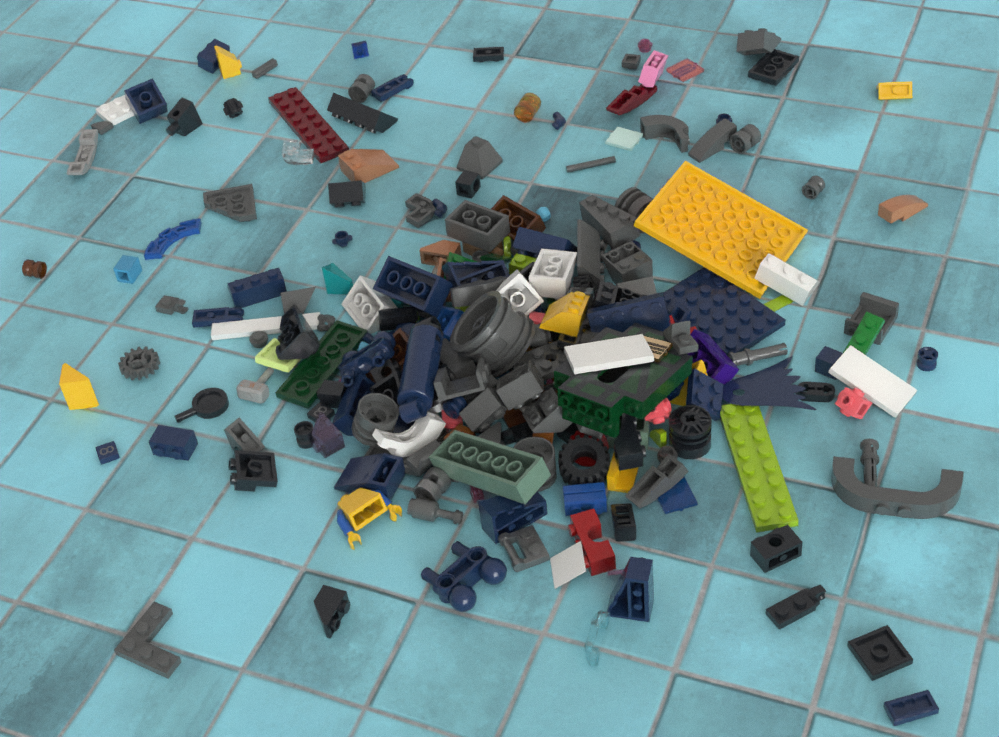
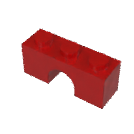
(597, 555)

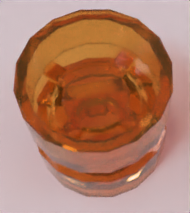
(527, 107)

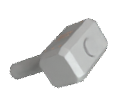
(255, 391)

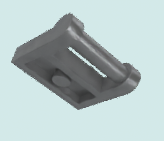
(530, 546)

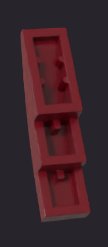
(631, 99)

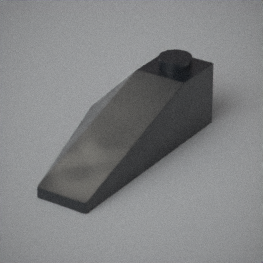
(297, 337)

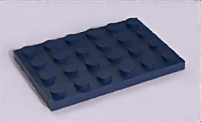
(724, 311)

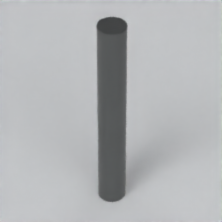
(590, 164)

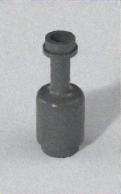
(430, 510)

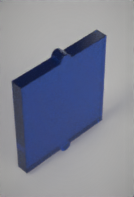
(677, 498)

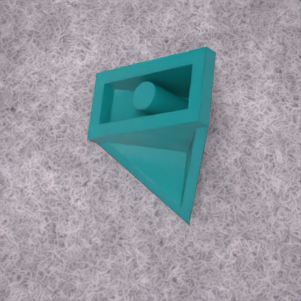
(336, 280)

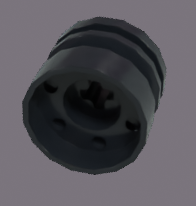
(690, 431)

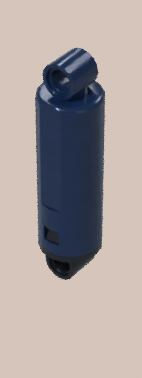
(420, 369)

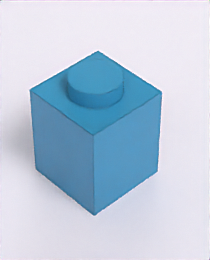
(127, 269)

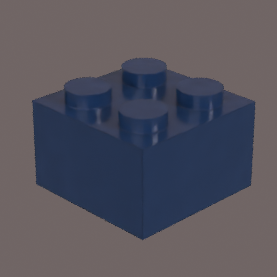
(146, 101)

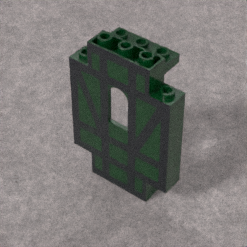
(635, 393)

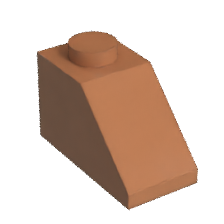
(431, 253)

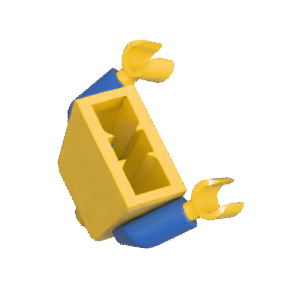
(360, 509)

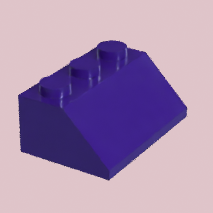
(716, 362)

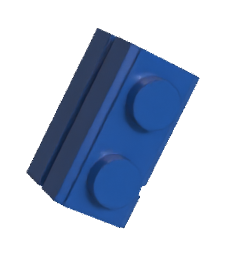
(585, 497)

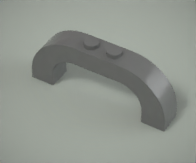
(895, 501)

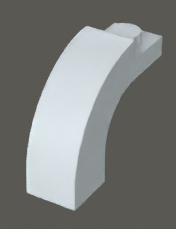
(412, 440)

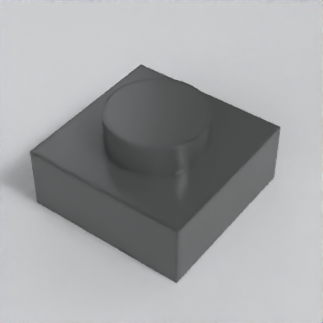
(631, 61)

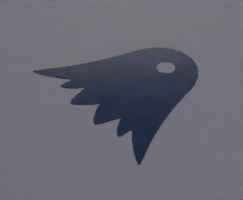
(767, 388)

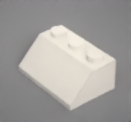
(786, 279)
(364, 302)

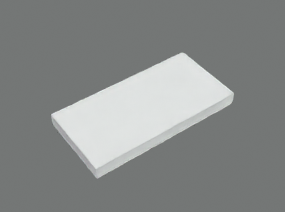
(608, 354)
(874, 380)

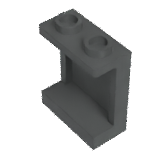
(875, 305)

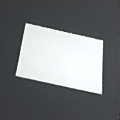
(567, 564)

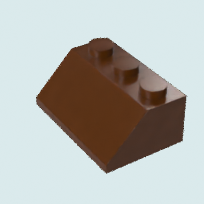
(518, 216)

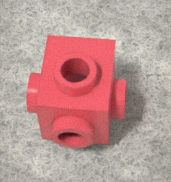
(853, 403)
(661, 412)

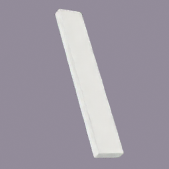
(246, 328)

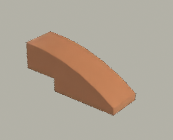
(901, 207)

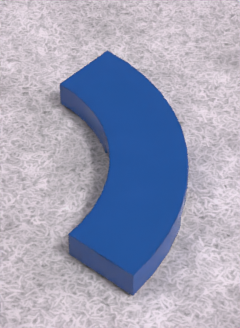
(167, 237)

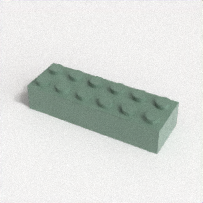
(491, 466)

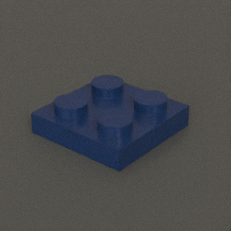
(705, 393)

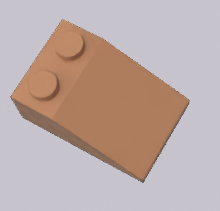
(365, 164)

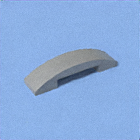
(86, 153)

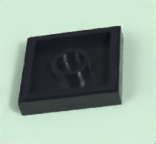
(880, 652)

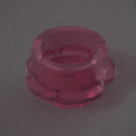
(645, 45)

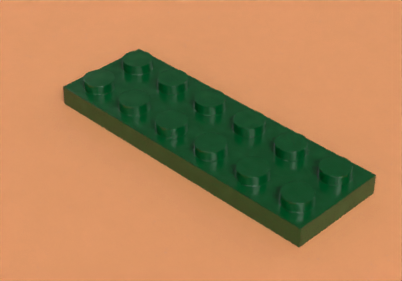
(309, 375)

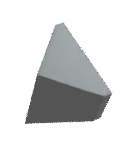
(298, 297)

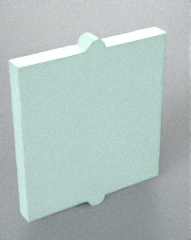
(624, 138)

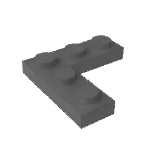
(137, 647)

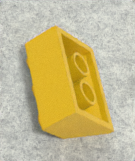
(566, 314)

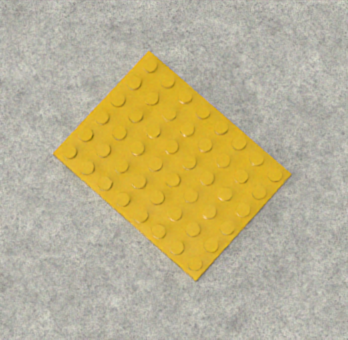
(719, 227)

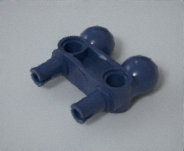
(367, 358)
(457, 580)

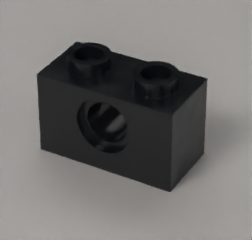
(776, 548)

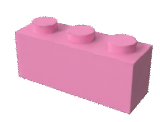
(653, 69)

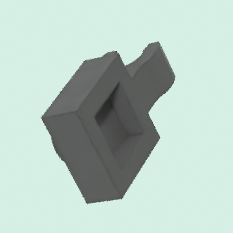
(170, 304)

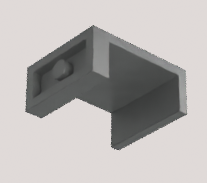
(450, 389)

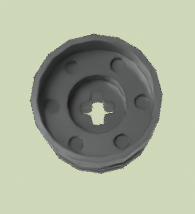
(633, 202)
(374, 412)
(544, 449)

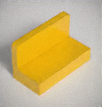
(894, 90)
(620, 480)

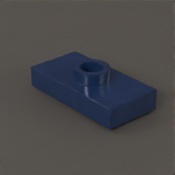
(911, 707)

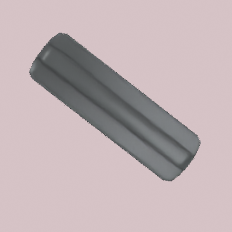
(263, 69)

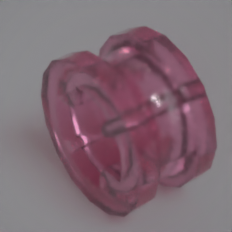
(476, 494)

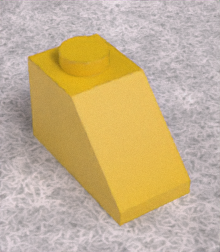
(227, 62)

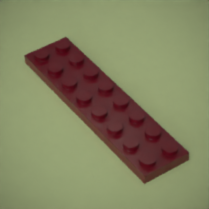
(308, 124)

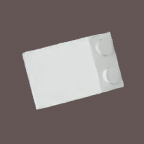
(553, 273)

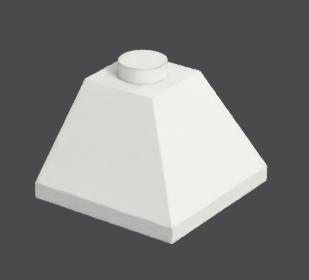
(520, 293)

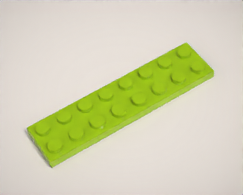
(757, 468)

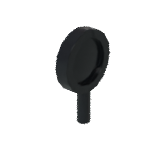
(206, 404)

